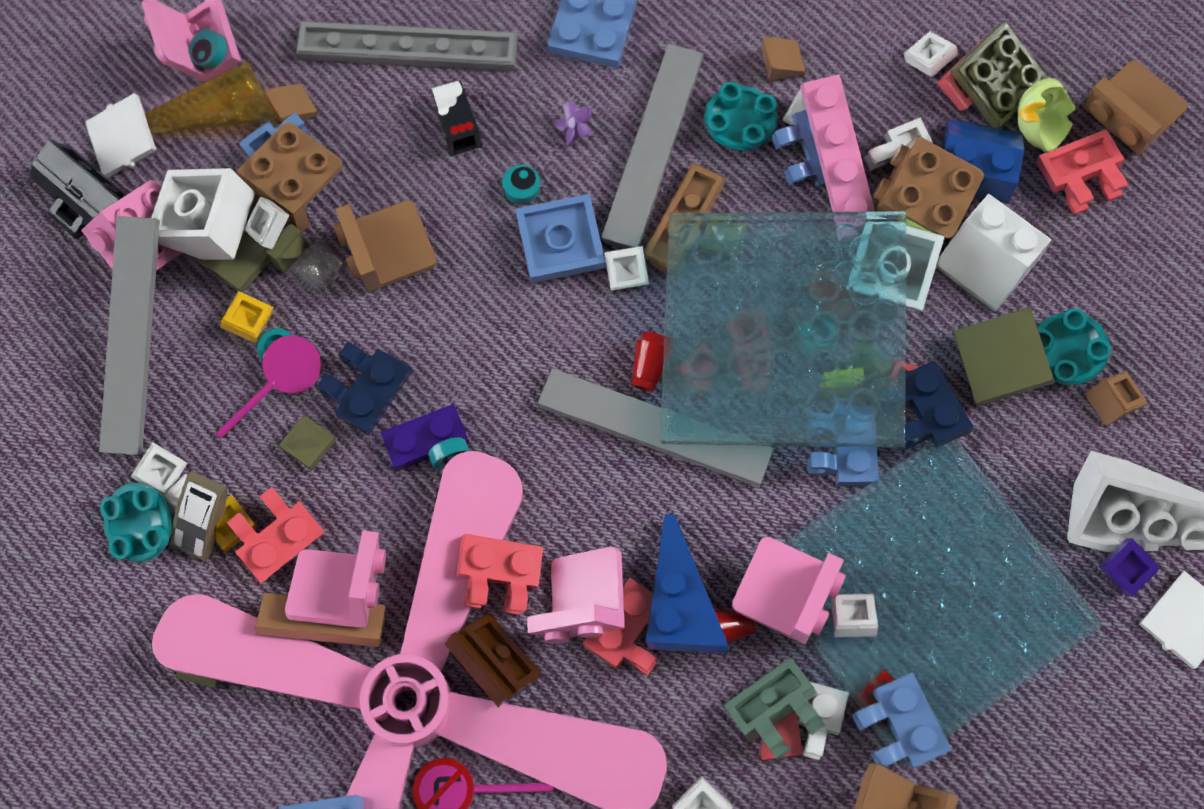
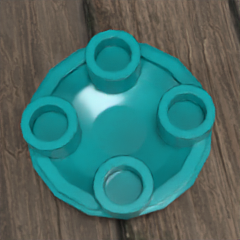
(741, 117)
(1074, 346)
(136, 522)

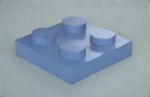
(592, 30)
(560, 238)

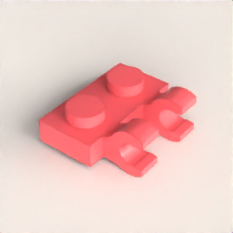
(1080, 161)
(279, 541)
(498, 562)
(620, 644)

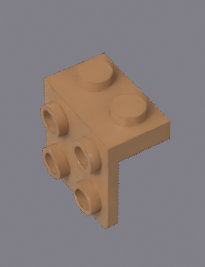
(1135, 106)
(290, 171)
(929, 186)
(385, 244)
(888, 790)

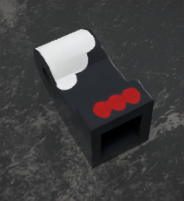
(456, 117)

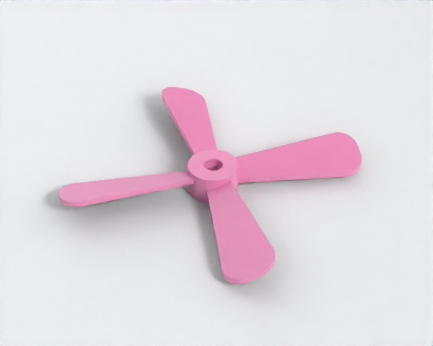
(576, 755)

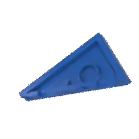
(680, 605)

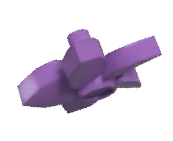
(574, 122)

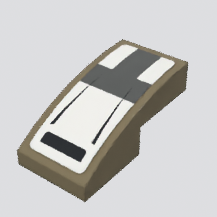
(196, 515)

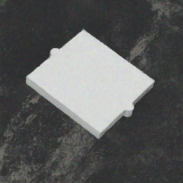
(120, 135)
(1179, 620)

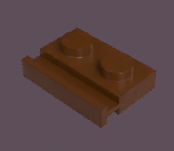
(493, 659)

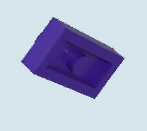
(412, 440)

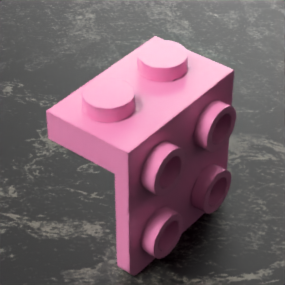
(174, 32)
(137, 203)
(337, 585)
(788, 589)
(584, 597)

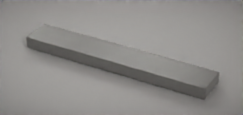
(407, 45)
(652, 148)
(129, 335)
(641, 424)

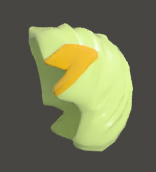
(1045, 113)

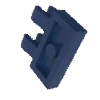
(372, 391)
(936, 407)

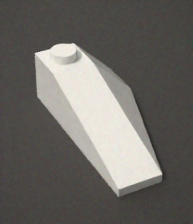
(1128, 501)

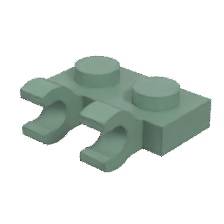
(771, 700)

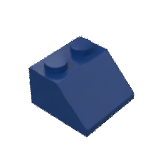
(991, 150)

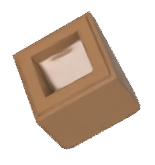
(782, 58)
(291, 100)
(1115, 398)

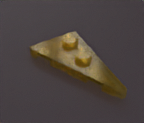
(223, 101)

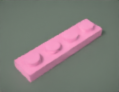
(837, 145)

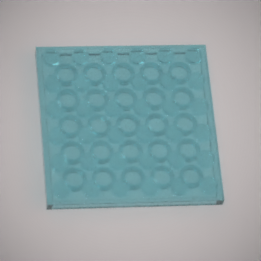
(785, 329)
(954, 589)

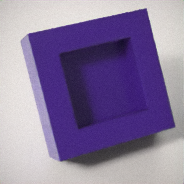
(1129, 567)

